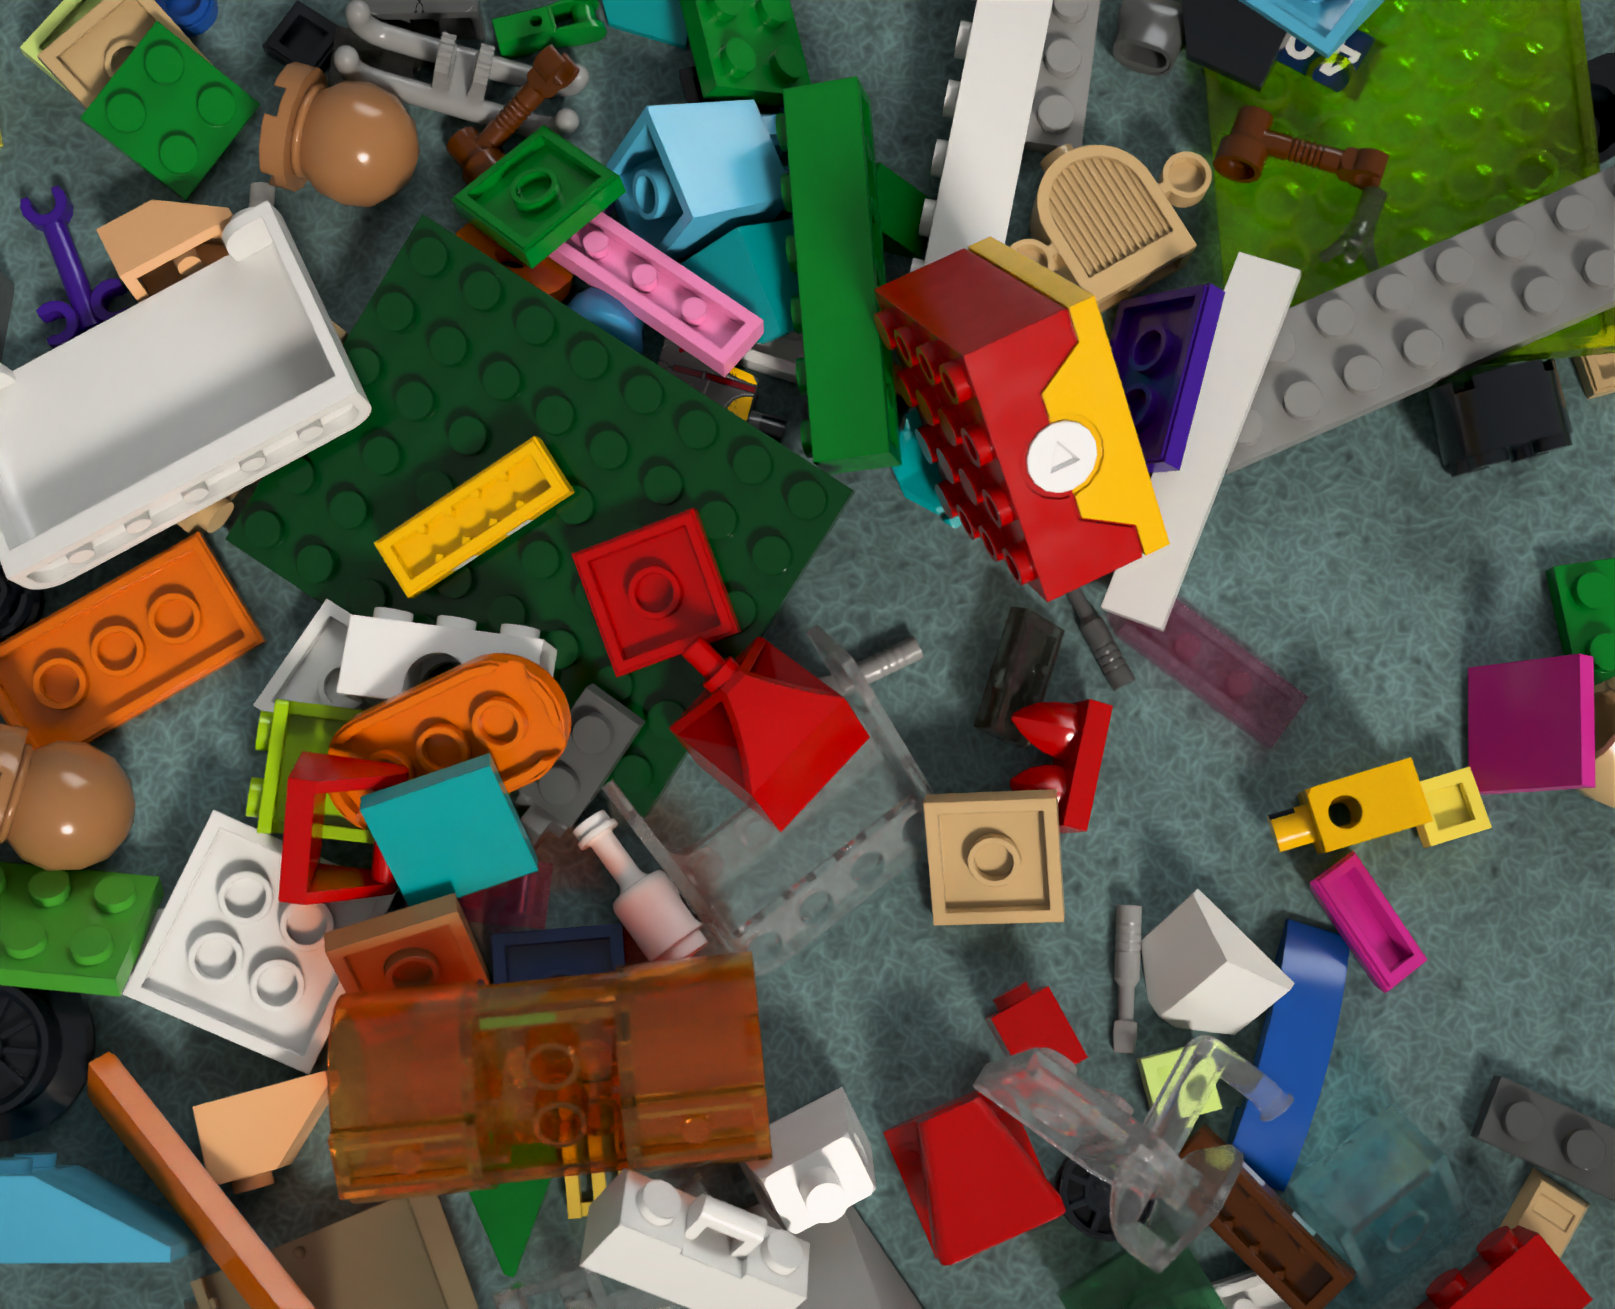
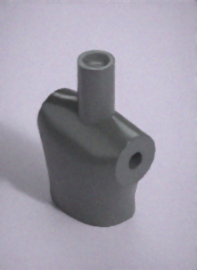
(1149, 35)

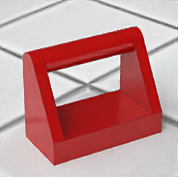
(301, 874)

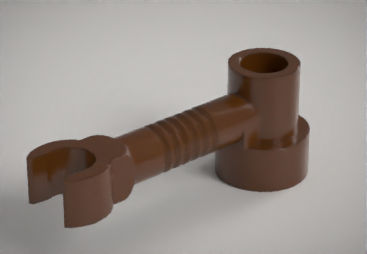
(1252, 141)
(480, 151)

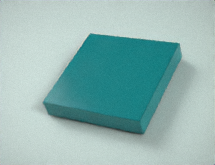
(449, 831)

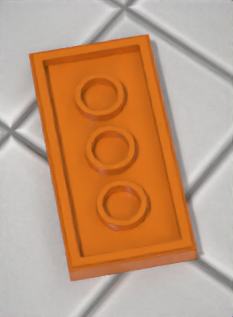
(125, 647)

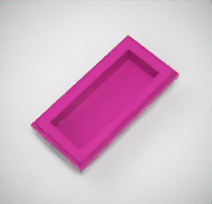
(1367, 922)

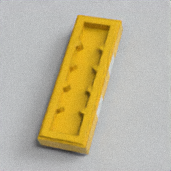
(474, 517)

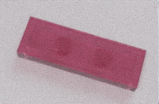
(1218, 673)

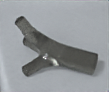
(1360, 231)

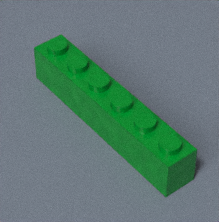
(838, 266)

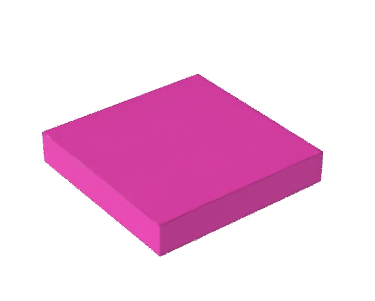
(1532, 725)

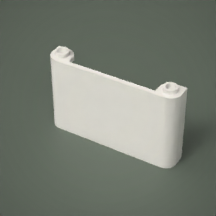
(170, 407)

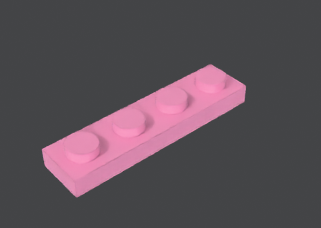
(661, 292)

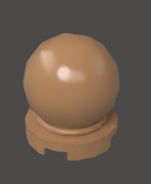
(342, 138)
(62, 801)

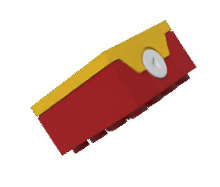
(1022, 415)

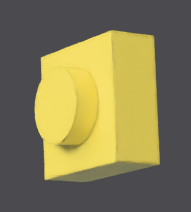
(1454, 808)

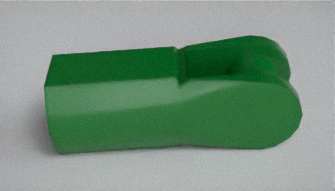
(535, 28)

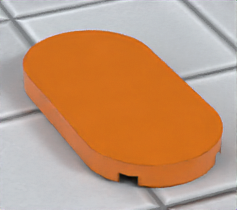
(475, 709)

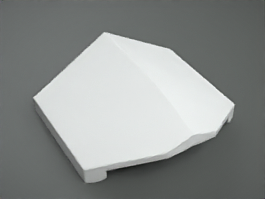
(1207, 971)

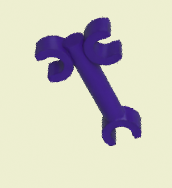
(86, 307)

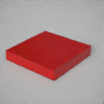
(656, 592)

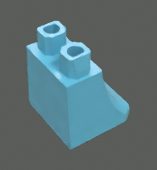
(698, 173)

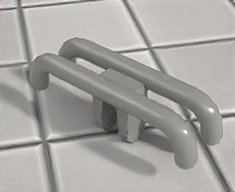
(458, 75)

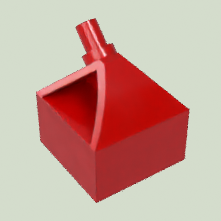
(766, 728)

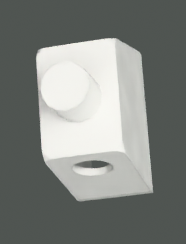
(816, 1166)

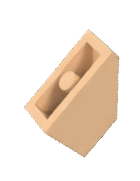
(164, 243)
(259, 1130)

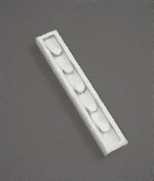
(1244, 338)

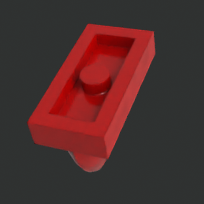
(1076, 740)

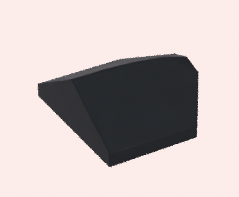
(1232, 40)

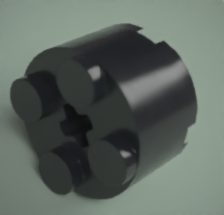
(1500, 417)

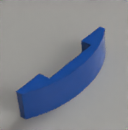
(1294, 1050)

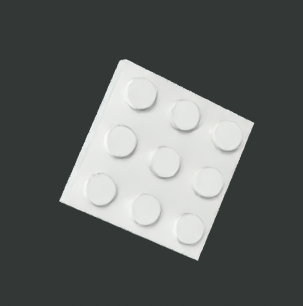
(239, 956)

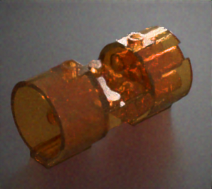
(546, 1078)

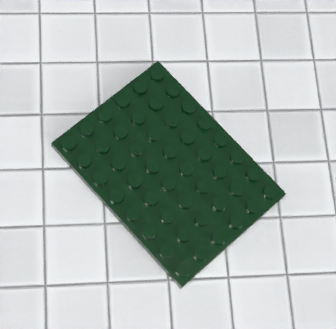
(465, 371)

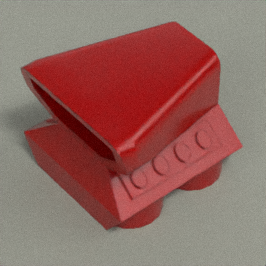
(971, 1176)

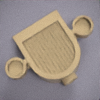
(1109, 220)

